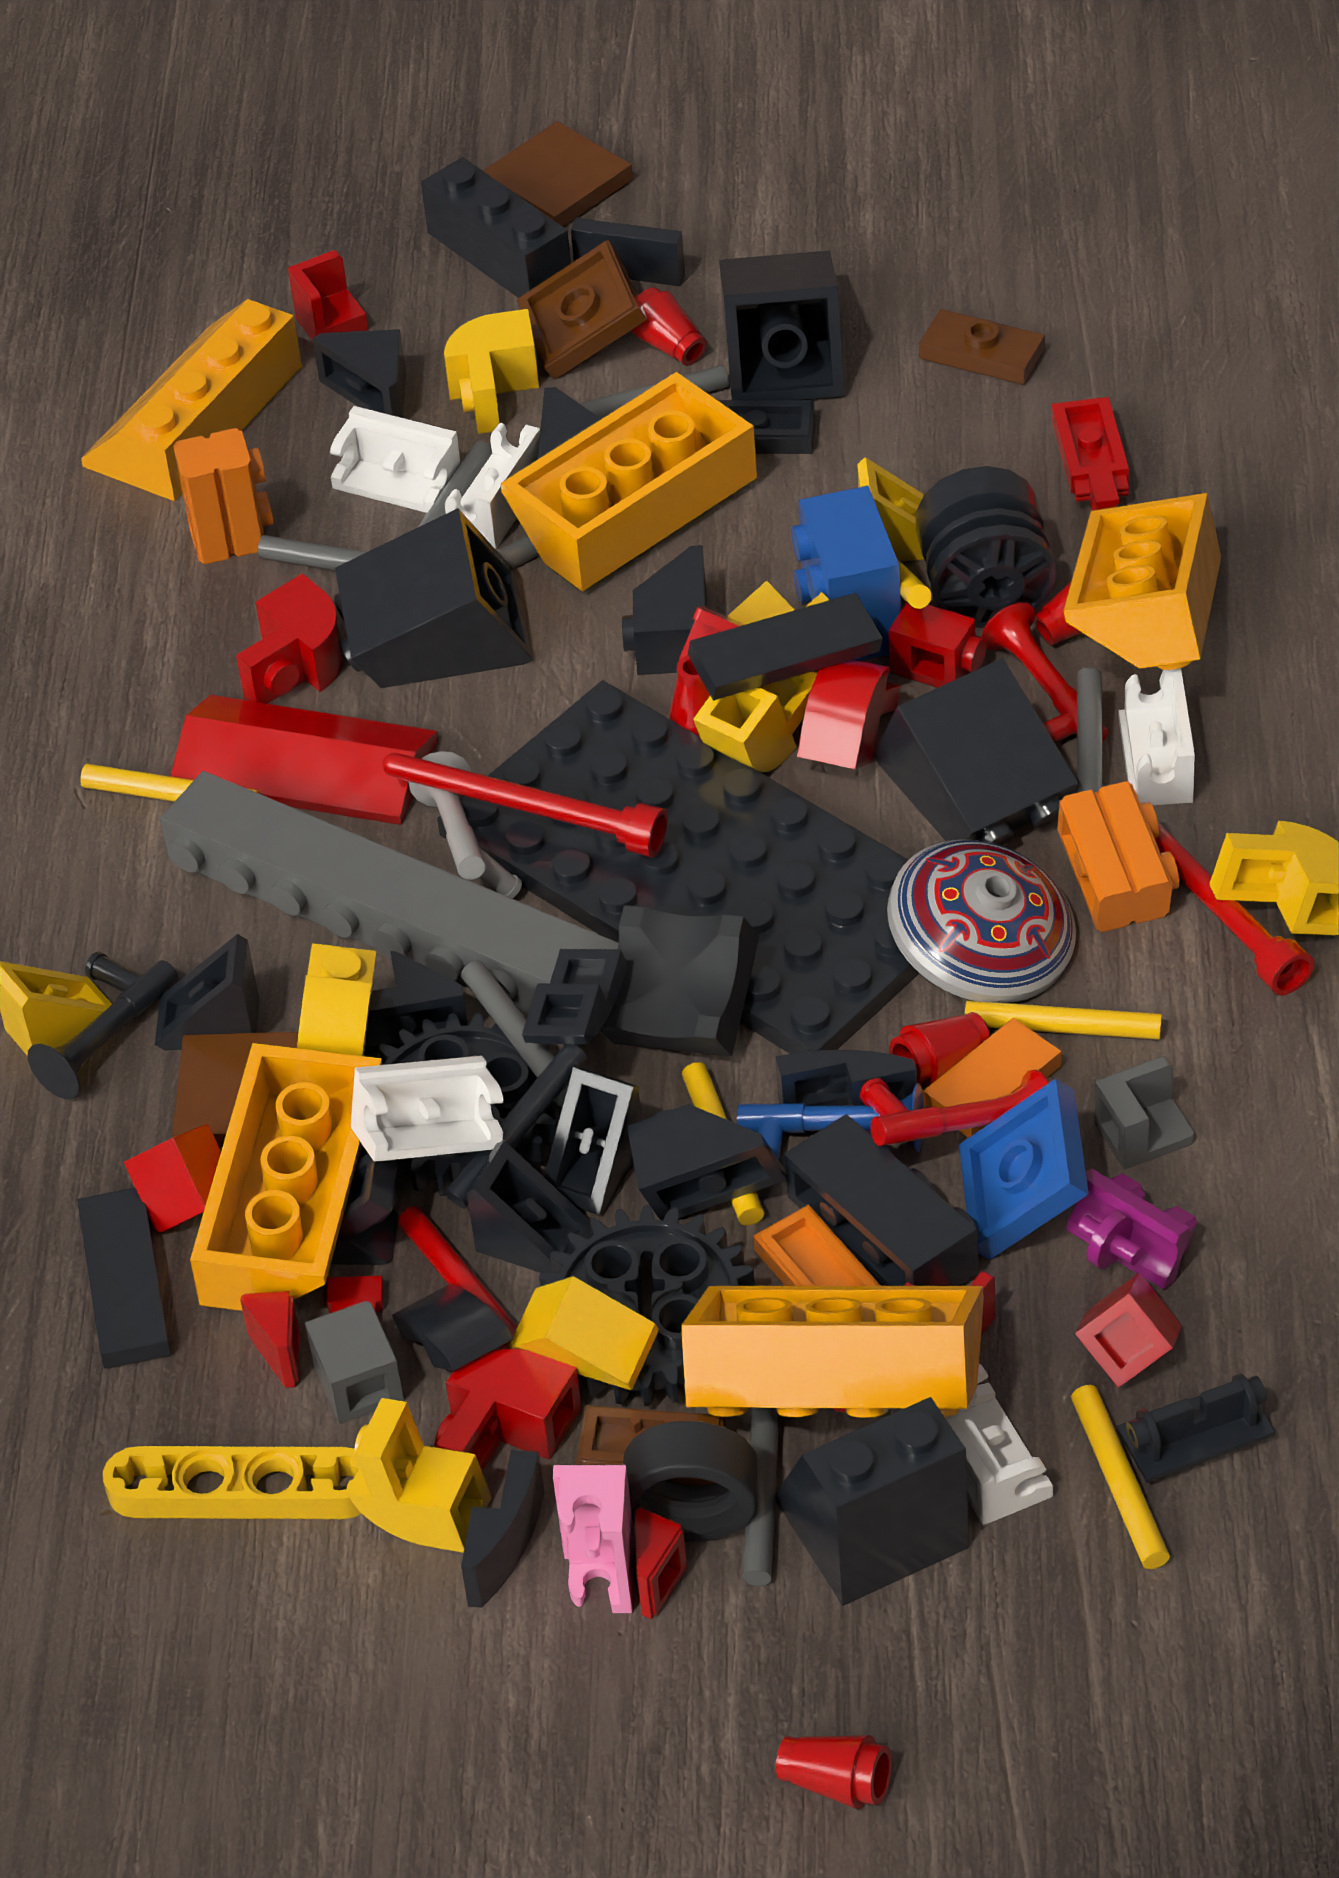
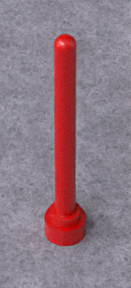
(637, 827)
(1279, 961)

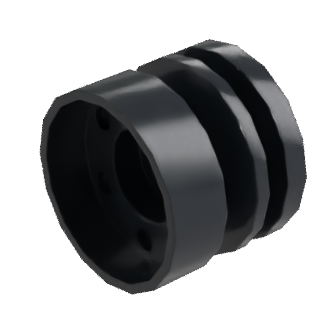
(984, 543)

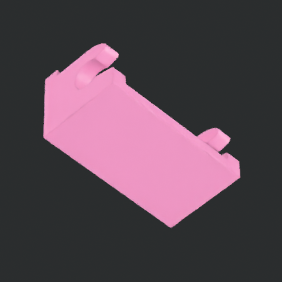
(597, 1530)

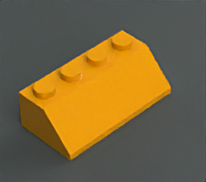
(207, 390)
(631, 479)
(1147, 580)
(280, 1177)
(832, 1348)

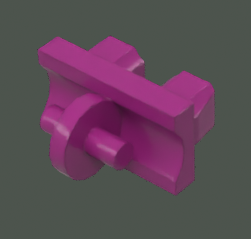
(1131, 1230)

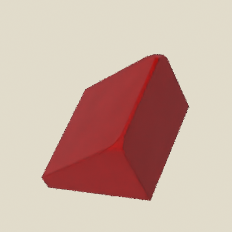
(275, 1332)
(659, 1559)

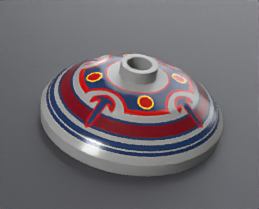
(981, 921)

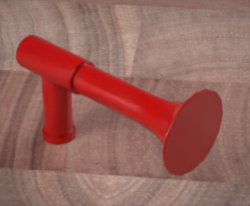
(1012, 631)
(900, 1124)

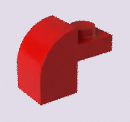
(296, 643)
(846, 713)
(509, 1400)

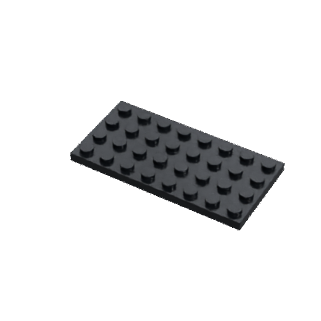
(728, 849)

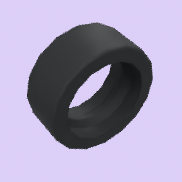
(699, 1452)

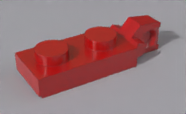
(1091, 451)

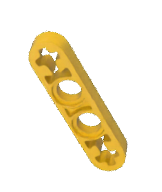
(238, 1493)

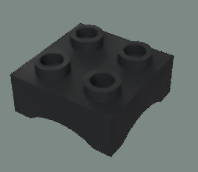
(682, 981)

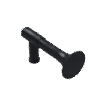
(59, 1066)

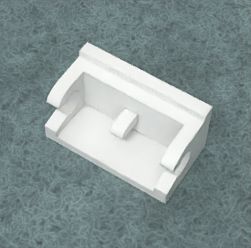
(394, 459)
(483, 500)
(1158, 741)
(425, 1108)
(999, 1466)

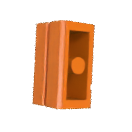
(221, 494)
(1116, 855)

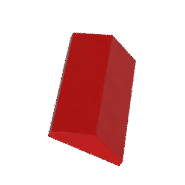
(302, 756)

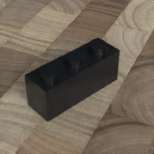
(493, 227)
(881, 1208)

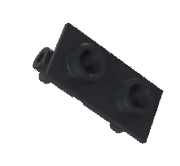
(1197, 1428)

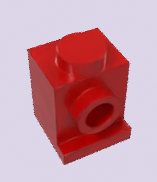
(934, 645)

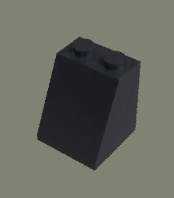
(782, 327)
(432, 606)
(976, 758)
(881, 1500)

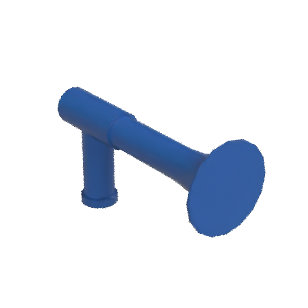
(776, 1119)

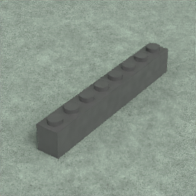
(364, 888)

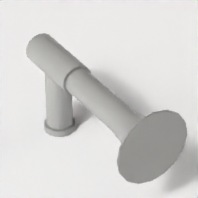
(467, 855)

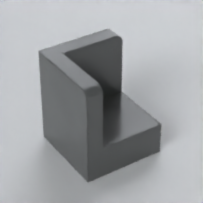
(1139, 1113)
(353, 1361)

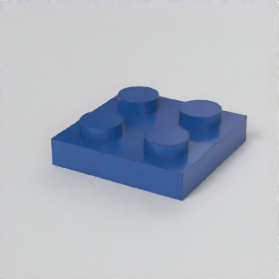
(1024, 1168)

